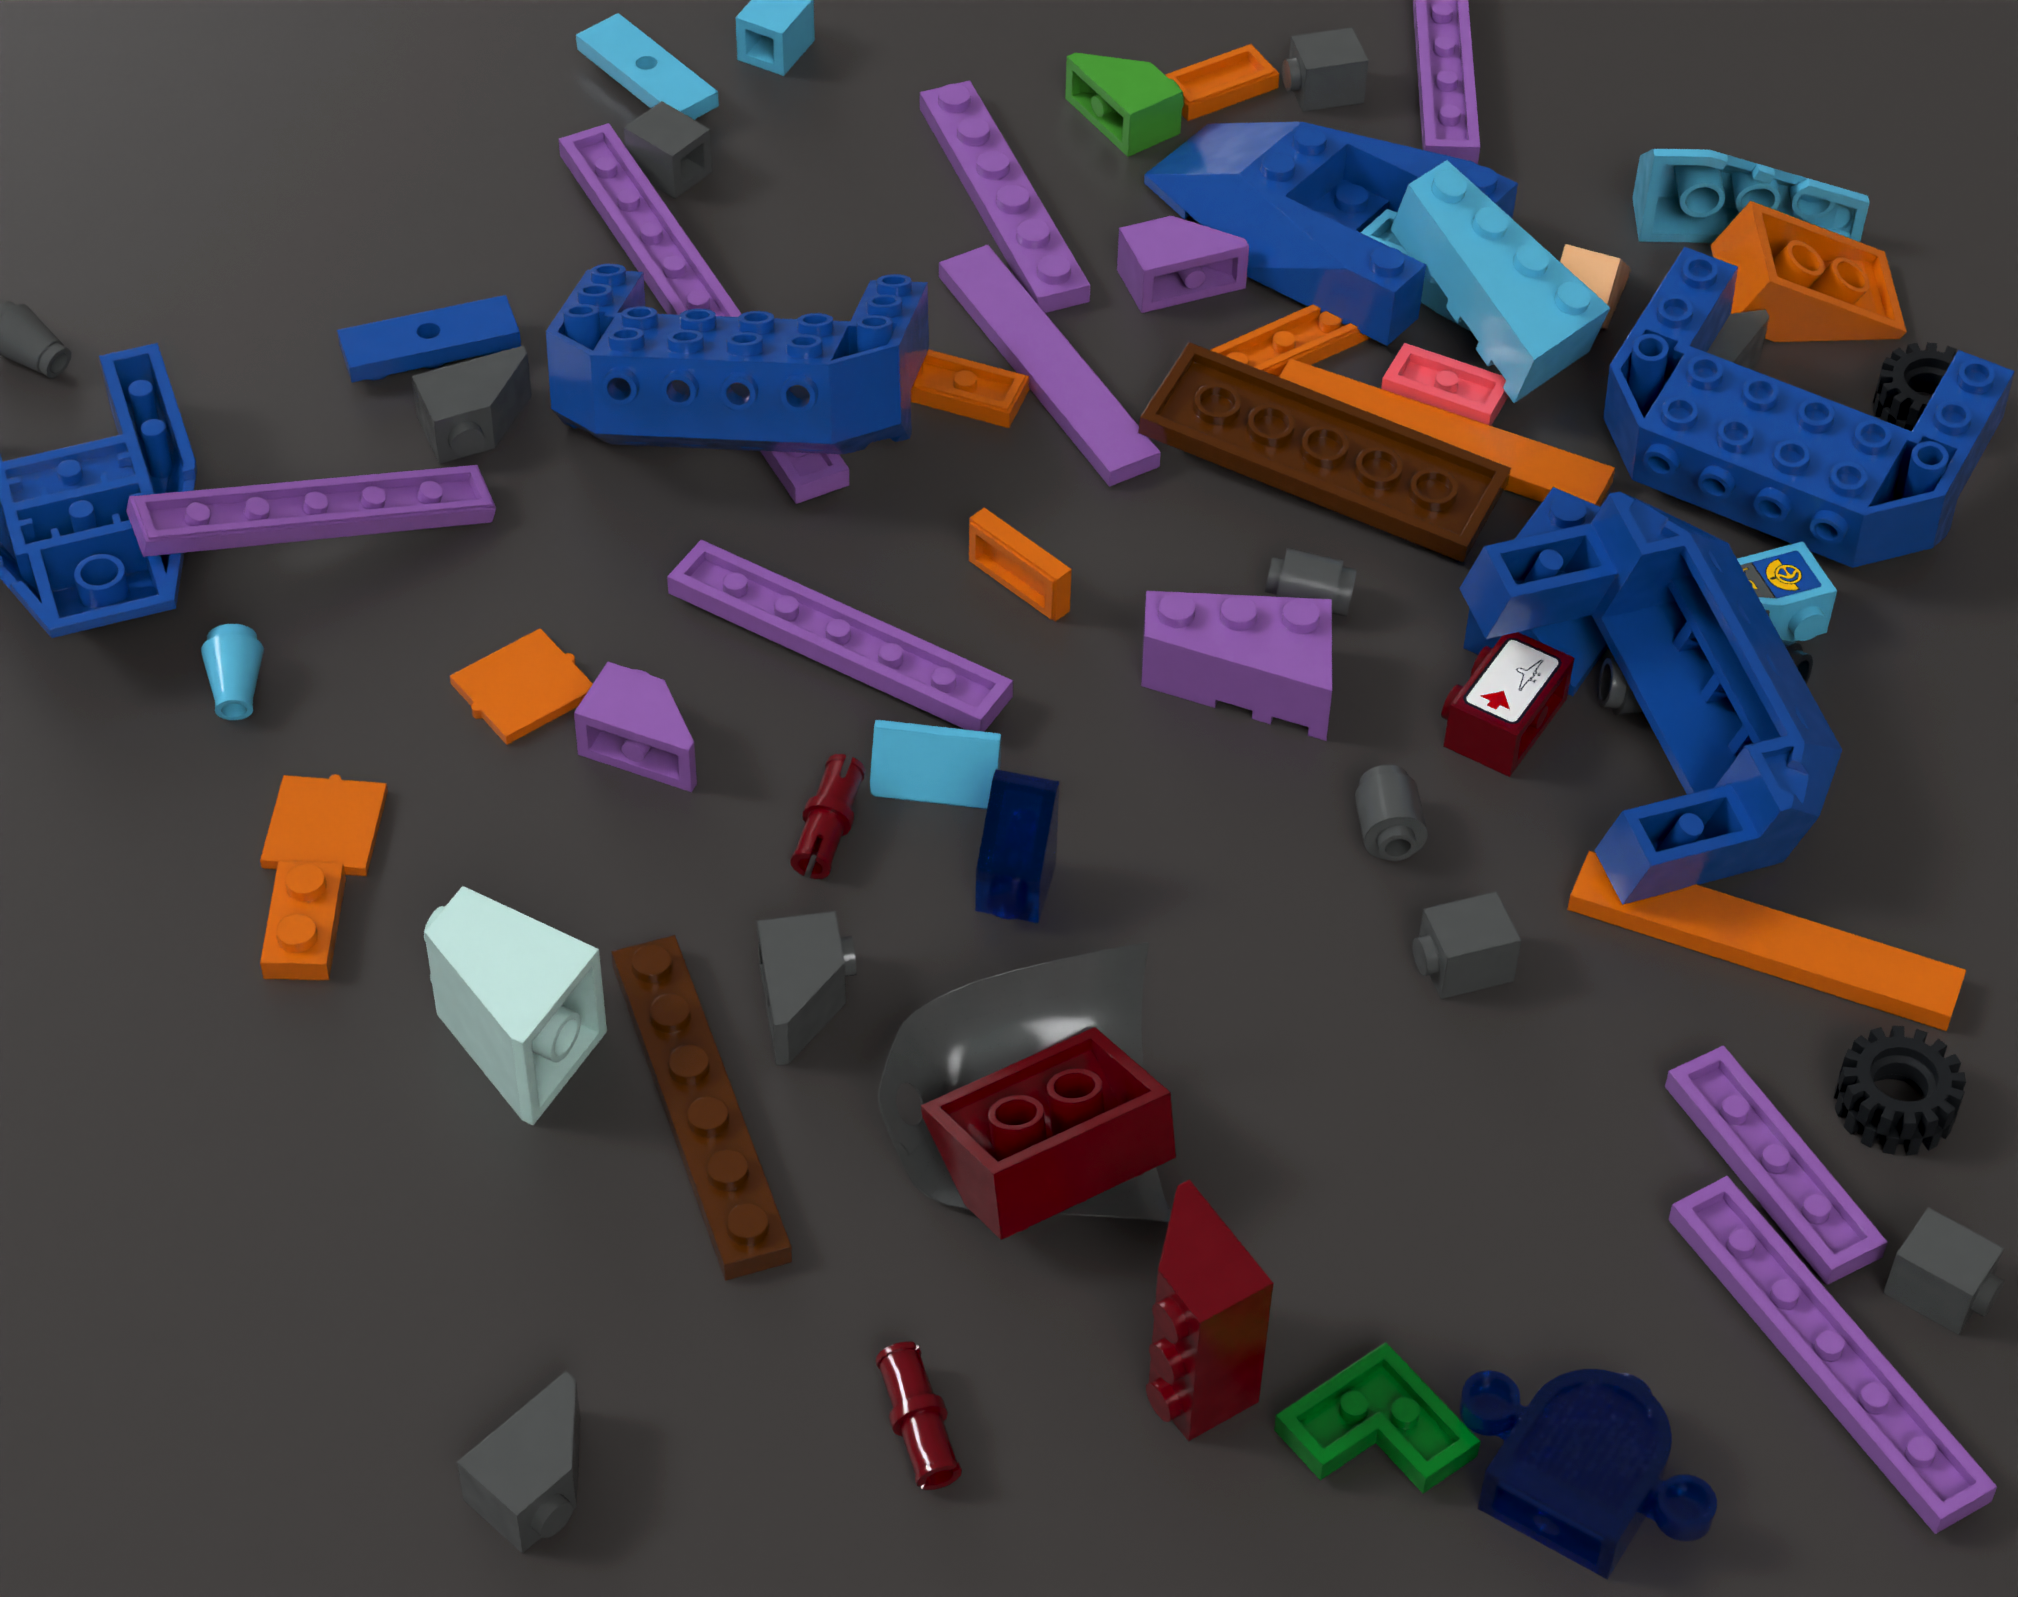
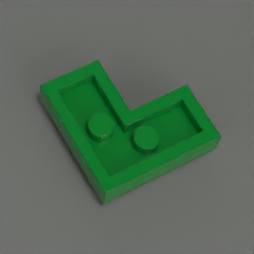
(1379, 1404)

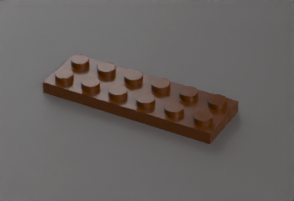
(1325, 451)

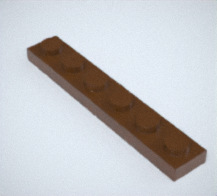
(701, 1109)

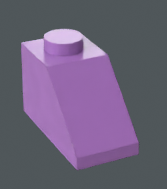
(1179, 262)
(636, 726)

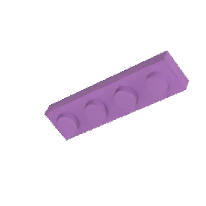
(1776, 1165)

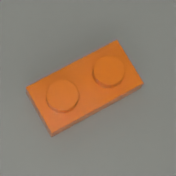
(303, 920)

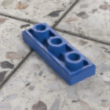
(429, 338)

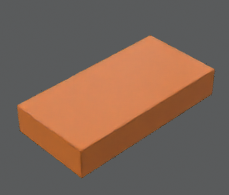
(1224, 81)
(1019, 564)

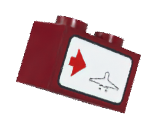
(1506, 701)

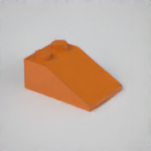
(1808, 279)

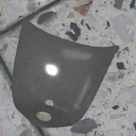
(1001, 1023)

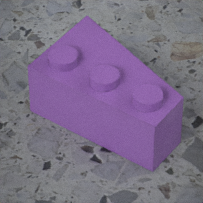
(1242, 652)

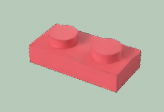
(1446, 384)

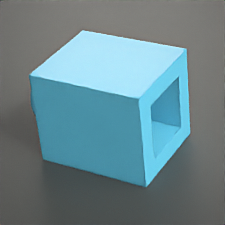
(774, 33)

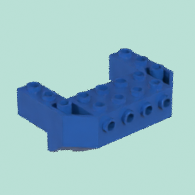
(619, 362)
(1783, 453)
(1703, 674)

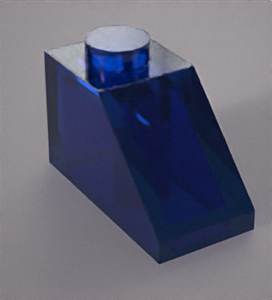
(1017, 846)

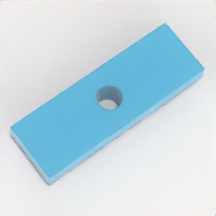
(645, 67)

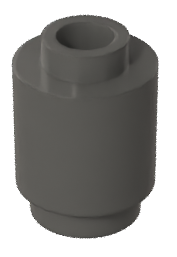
(1312, 576)
(1390, 813)

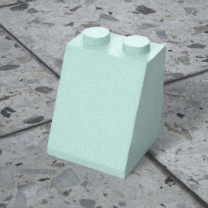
(515, 996)

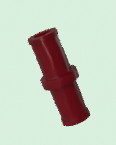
(828, 816)
(918, 1416)

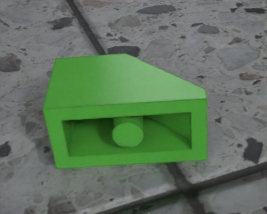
(1124, 100)

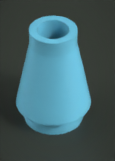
(232, 666)

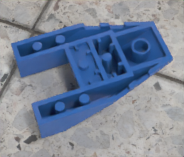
(1301, 206)
(65, 513)

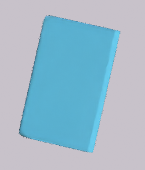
(933, 763)

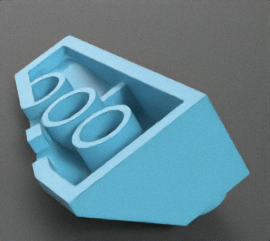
(1701, 191)

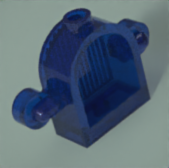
(1583, 1464)

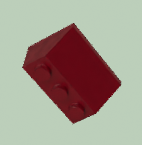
(1051, 1131)
(1206, 1320)

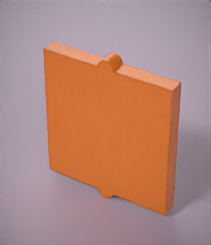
(522, 686)
(325, 822)

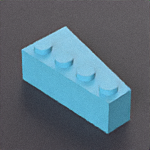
(1498, 280)

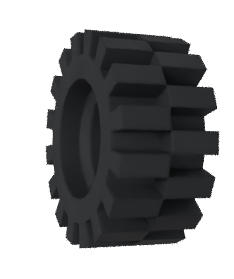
(1906, 375)
(1894, 1119)

